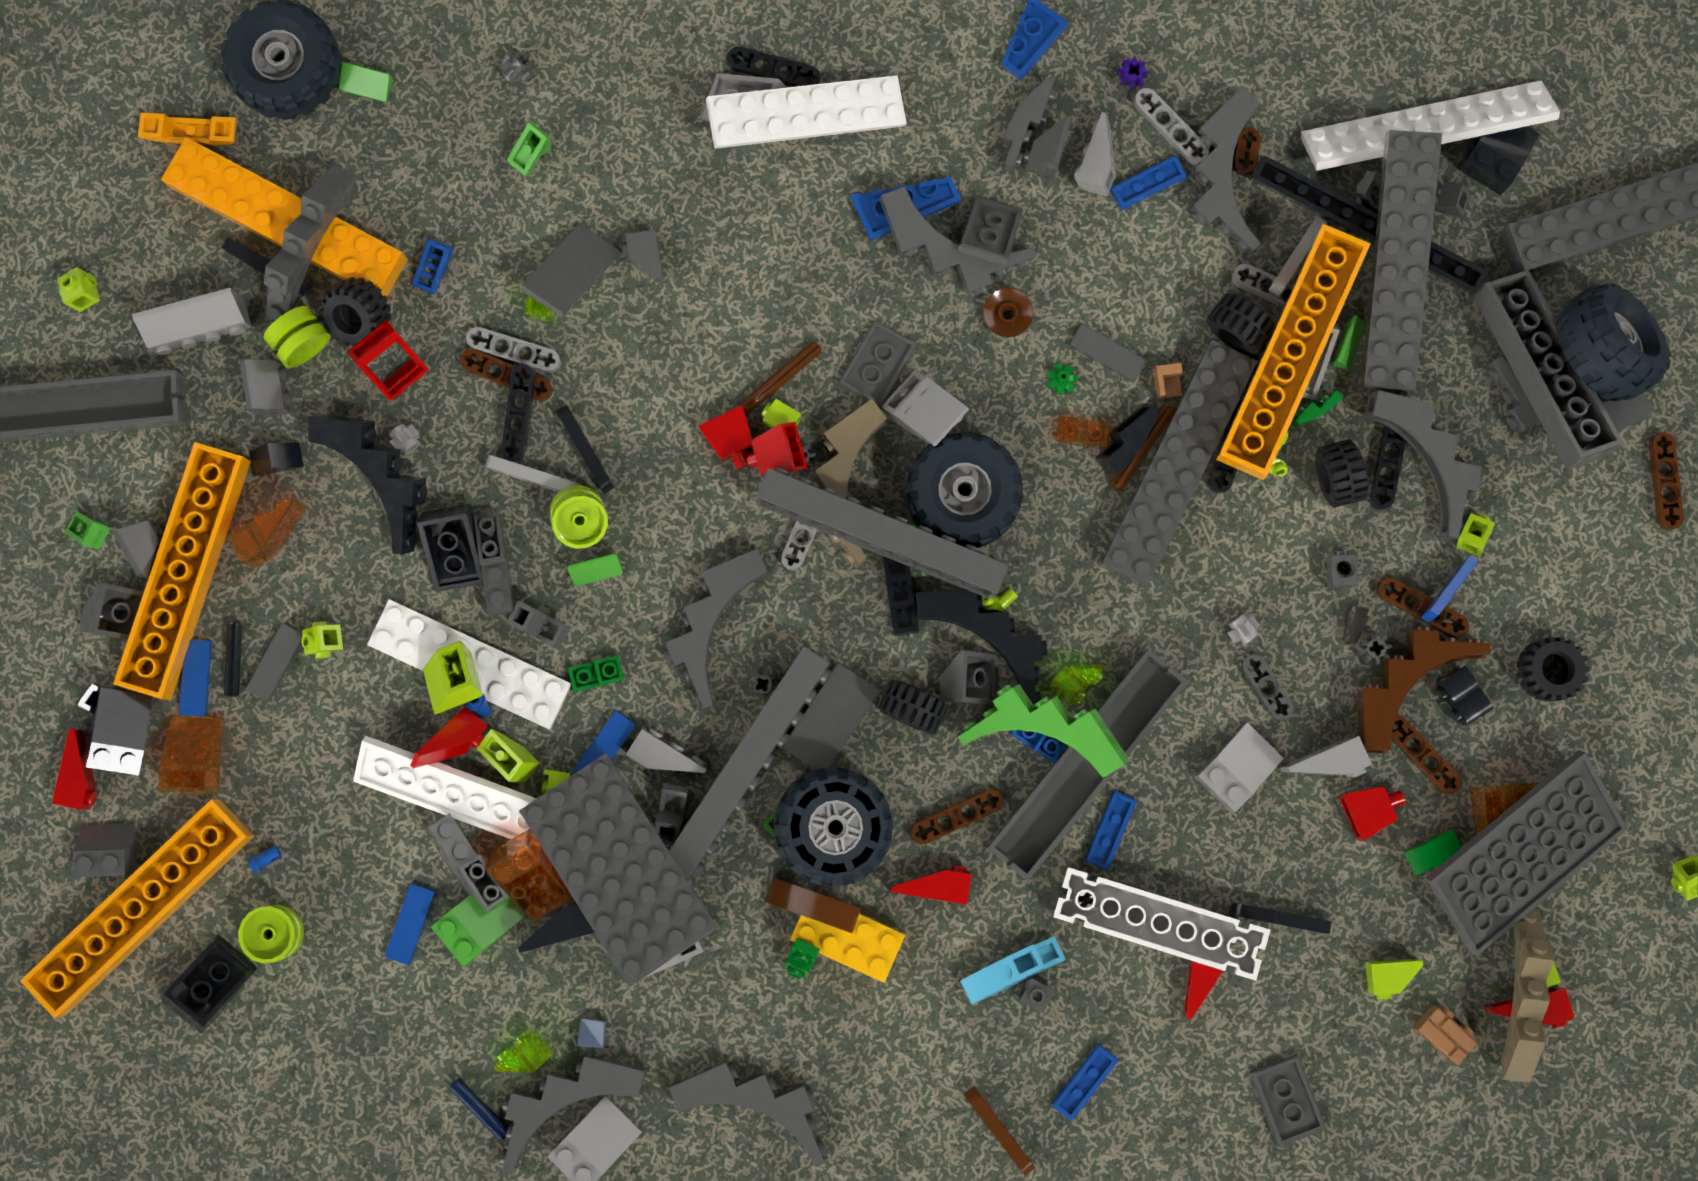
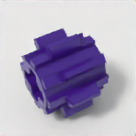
(1131, 66)

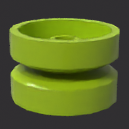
(296, 336)
(591, 520)
(269, 948)

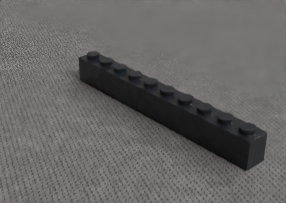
(1358, 220)

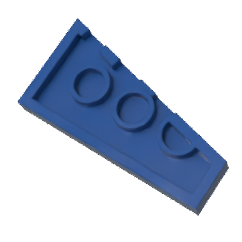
(926, 196)

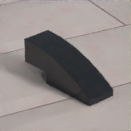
(1128, 439)

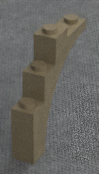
(845, 442)
(1530, 999)

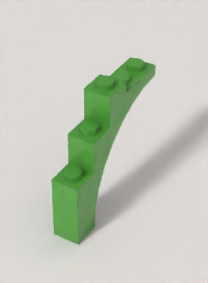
(1086, 734)

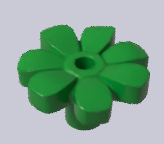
(1060, 383)

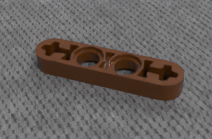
(505, 377)
(1671, 481)
(1423, 603)
(1424, 751)
(957, 818)
(999, 1131)

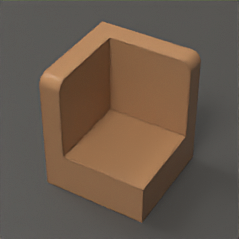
(1168, 380)

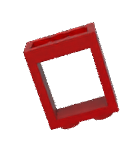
(373, 346)

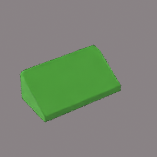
(365, 82)
(1349, 343)
(595, 569)

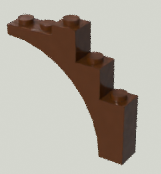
(1425, 653)

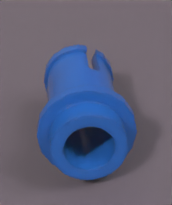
(480, 706)
(264, 858)

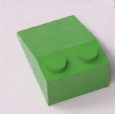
(471, 930)

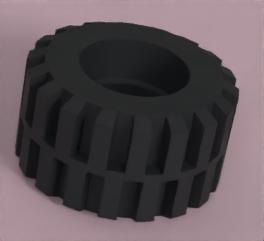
(364, 299)
(1241, 324)
(1341, 473)
(1572, 663)
(913, 706)

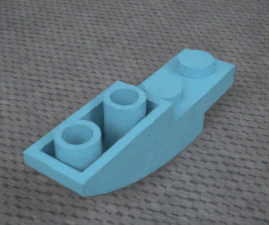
(1012, 970)

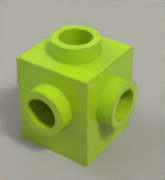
(78, 289)
(322, 639)
(1686, 877)

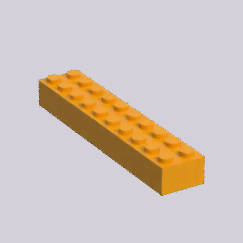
(271, 209)
(1293, 352)
(182, 571)
(137, 908)

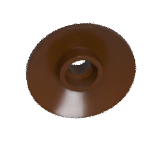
(1008, 300)

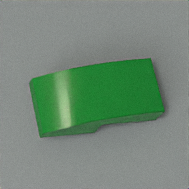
(1312, 412)
(595, 674)
(1433, 852)
(800, 959)

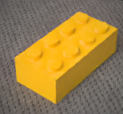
(868, 949)

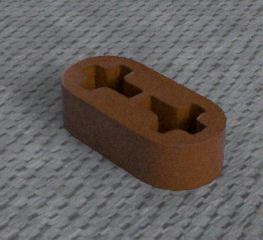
(1252, 152)

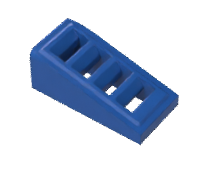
(444, 261)

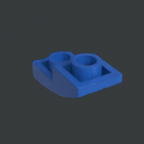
(1042, 744)

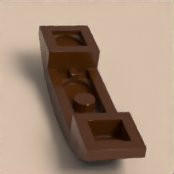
(812, 905)

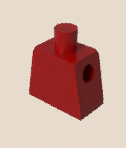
(729, 436)
(778, 448)
(1371, 810)

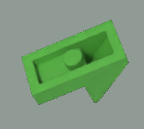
(529, 149)
(87, 530)

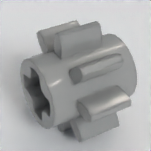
(404, 438)
(1243, 629)

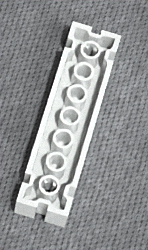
(1162, 923)

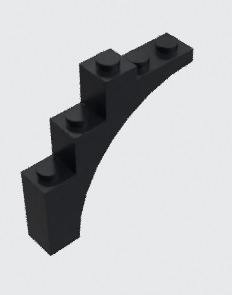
(381, 466)
(962, 608)

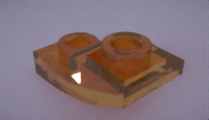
(1083, 432)

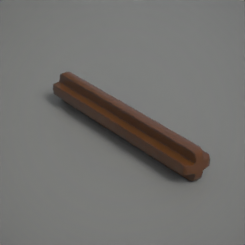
(781, 377)
(1163, 417)

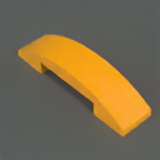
(174, 130)

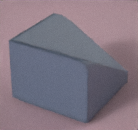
(592, 1033)

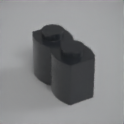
(1463, 696)

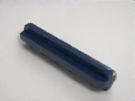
(479, 1109)

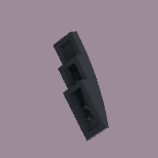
(900, 597)

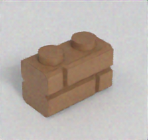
(1445, 1034)

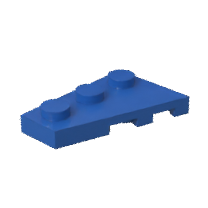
(1034, 36)

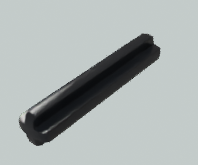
(233, 659)

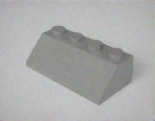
(193, 321)

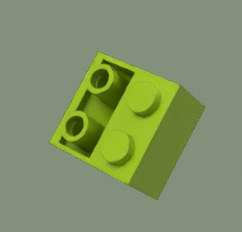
(451, 677)

